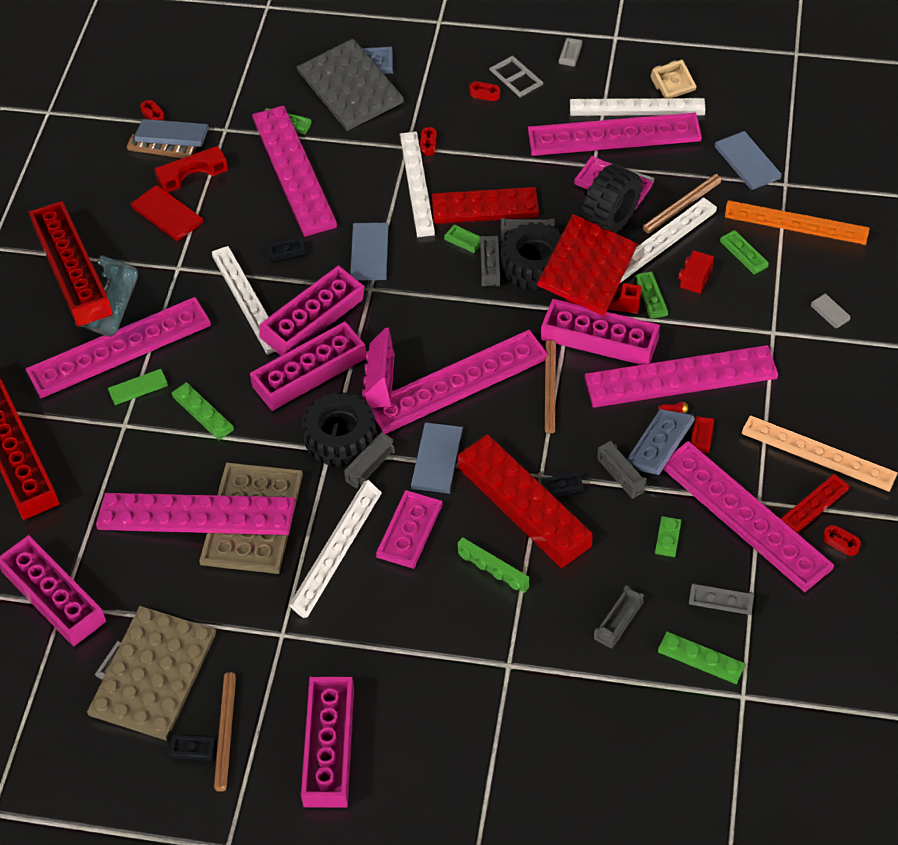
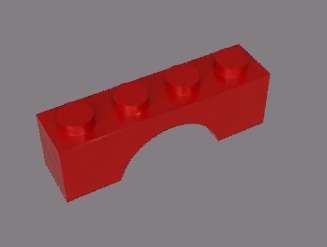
(208, 161)
(625, 299)

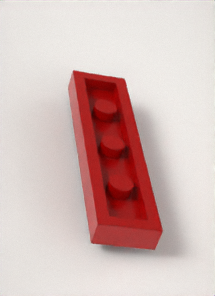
(815, 503)

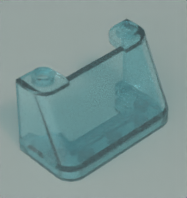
(118, 290)

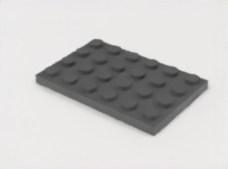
(350, 84)

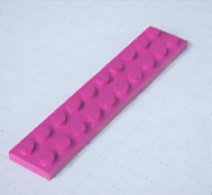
(614, 134)
(294, 171)
(123, 346)
(680, 376)
(459, 380)
(196, 513)
(748, 517)

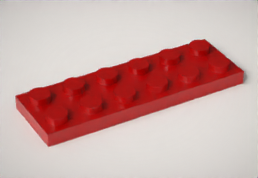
(485, 205)

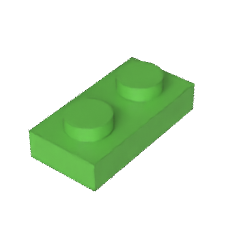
(668, 536)

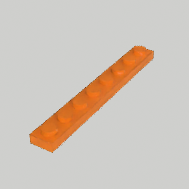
(797, 222)

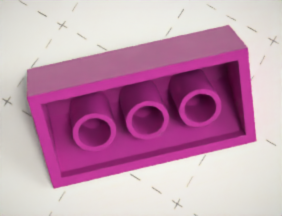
(379, 371)

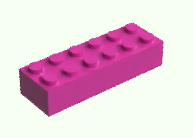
(311, 311)
(603, 335)
(308, 366)
(51, 590)
(328, 742)

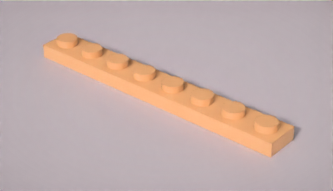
(820, 453)

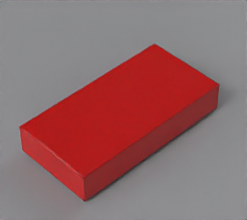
(702, 433)

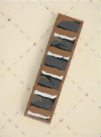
(170, 150)

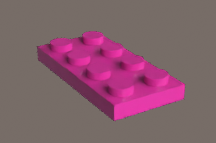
(594, 166)
(409, 529)

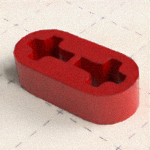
(484, 91)
(155, 111)
(428, 141)
(841, 540)

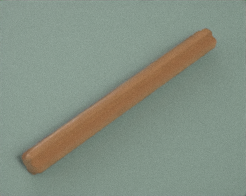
(681, 203)
(550, 377)
(225, 729)

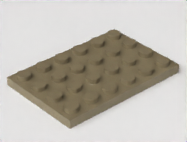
(251, 551)
(152, 673)

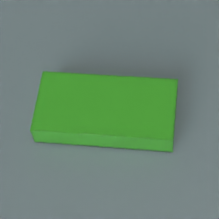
(463, 238)

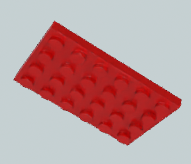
(587, 265)

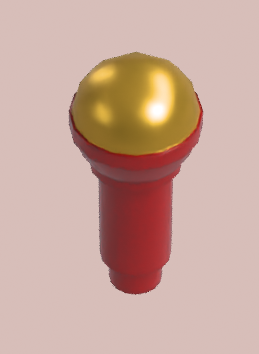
(680, 407)

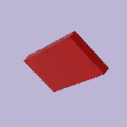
(167, 213)

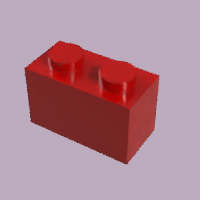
(696, 271)

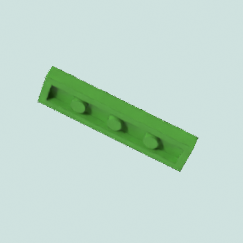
(202, 411)
(492, 564)
(701, 657)

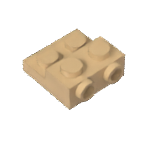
(673, 79)

